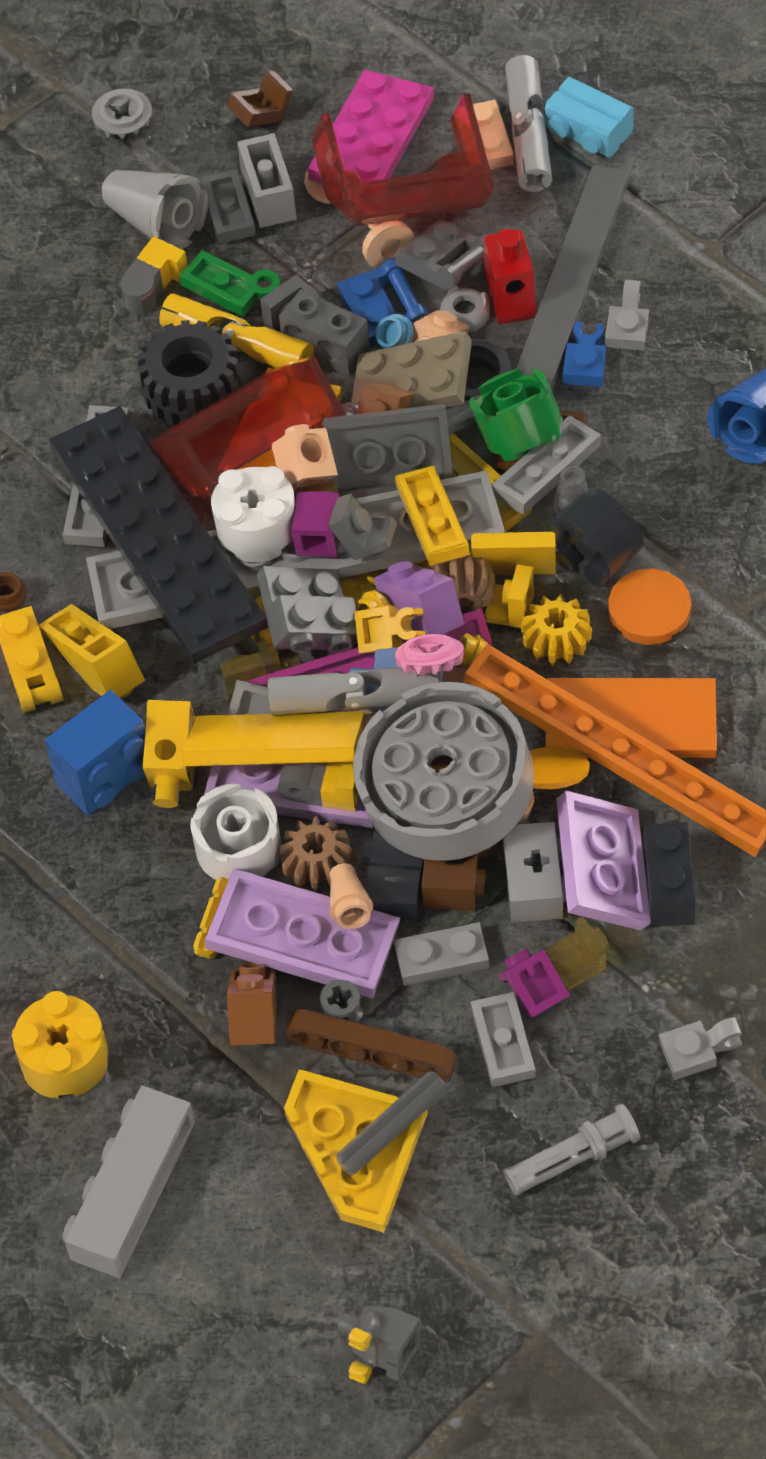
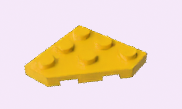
(328, 1117)

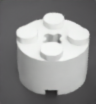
(254, 512)
(236, 831)

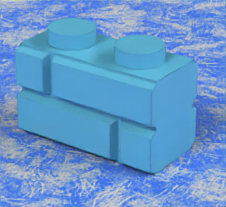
(589, 117)

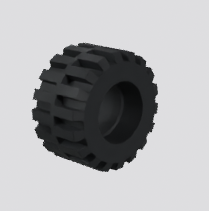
(184, 350)

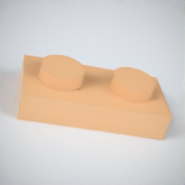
(494, 135)

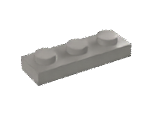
(541, 467)

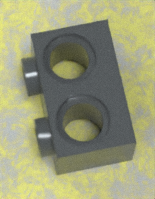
(333, 331)

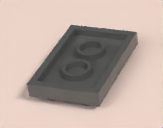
(384, 444)

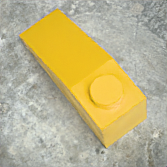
(93, 651)

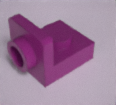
(533, 981)

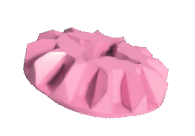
(429, 654)

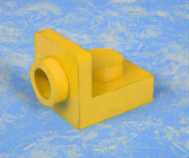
(512, 599)

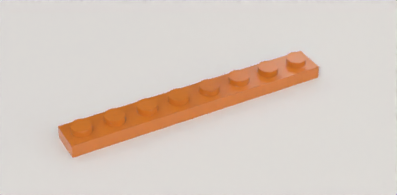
(620, 749)

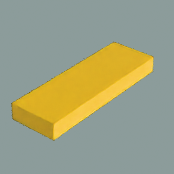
(432, 515)

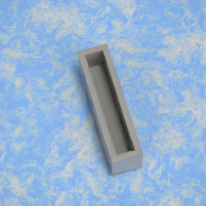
(129, 1181)

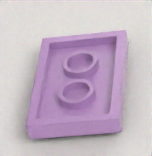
(603, 861)

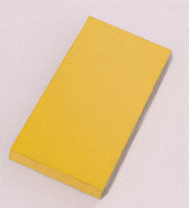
(273, 738)

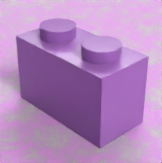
(422, 588)

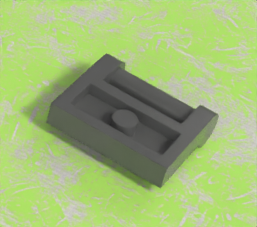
(435, 248)

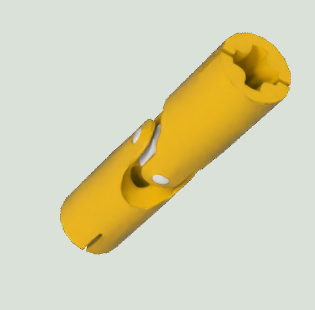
(260, 343)

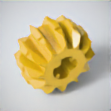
(556, 629)

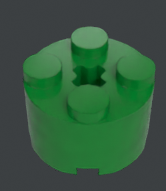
(516, 413)

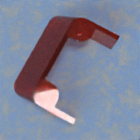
(457, 183)
(246, 424)

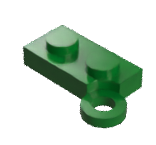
(226, 283)

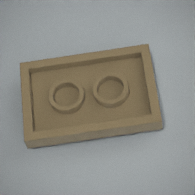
(430, 368)

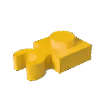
(385, 627)

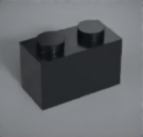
(669, 874)

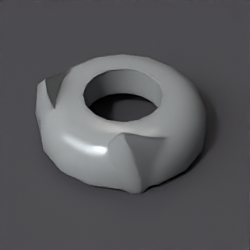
(478, 316)

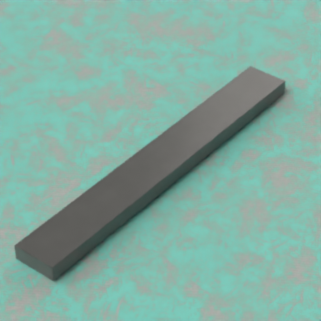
(574, 272)

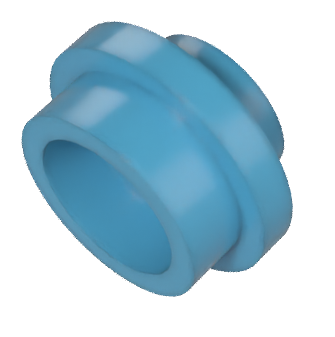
(394, 331)

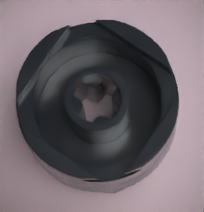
(595, 536)

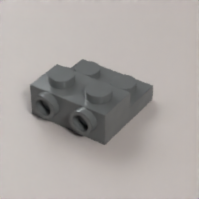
(307, 609)

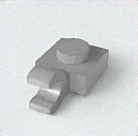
(628, 324)
(694, 1050)

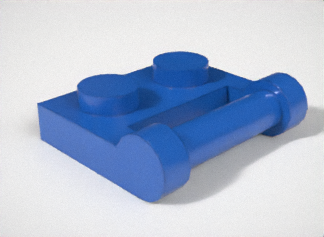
(367, 299)

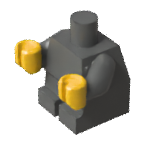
(381, 1339)

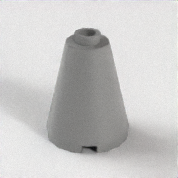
(158, 203)

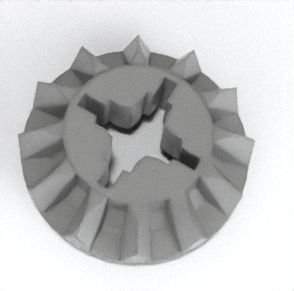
(118, 103)

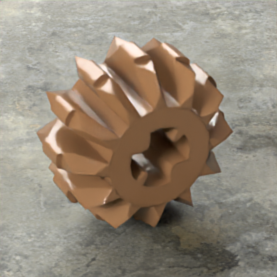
(472, 581)
(313, 852)

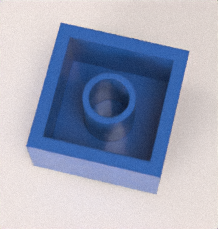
(98, 752)

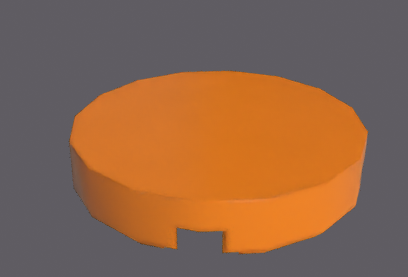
(649, 606)

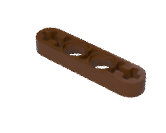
(369, 1045)

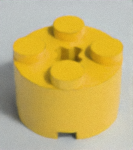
(60, 1046)

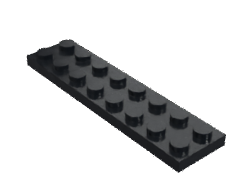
(158, 535)

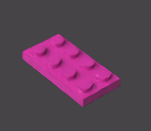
(377, 125)

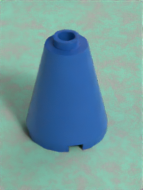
(740, 419)

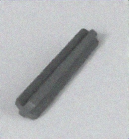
(391, 1123)

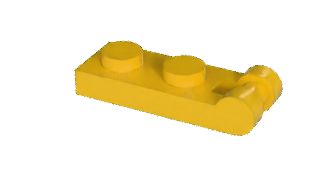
(28, 659)

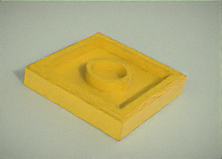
(520, 548)

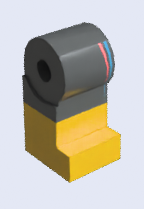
(150, 275)
(320, 784)

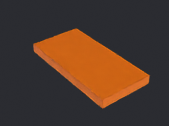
(666, 711)

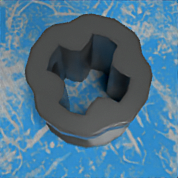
(348, 998)

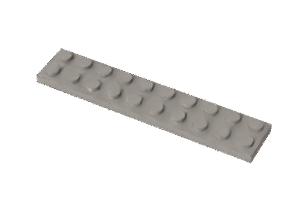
(123, 601)

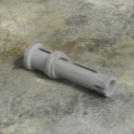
(590, 1142)

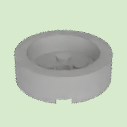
(468, 801)

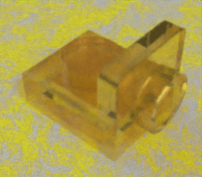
(250, 666)
(579, 954)

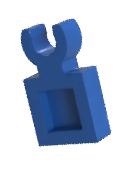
(585, 358)

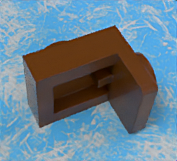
(262, 104)

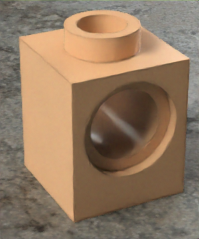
(316, 464)

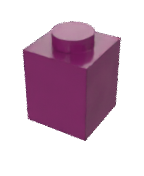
(310, 524)

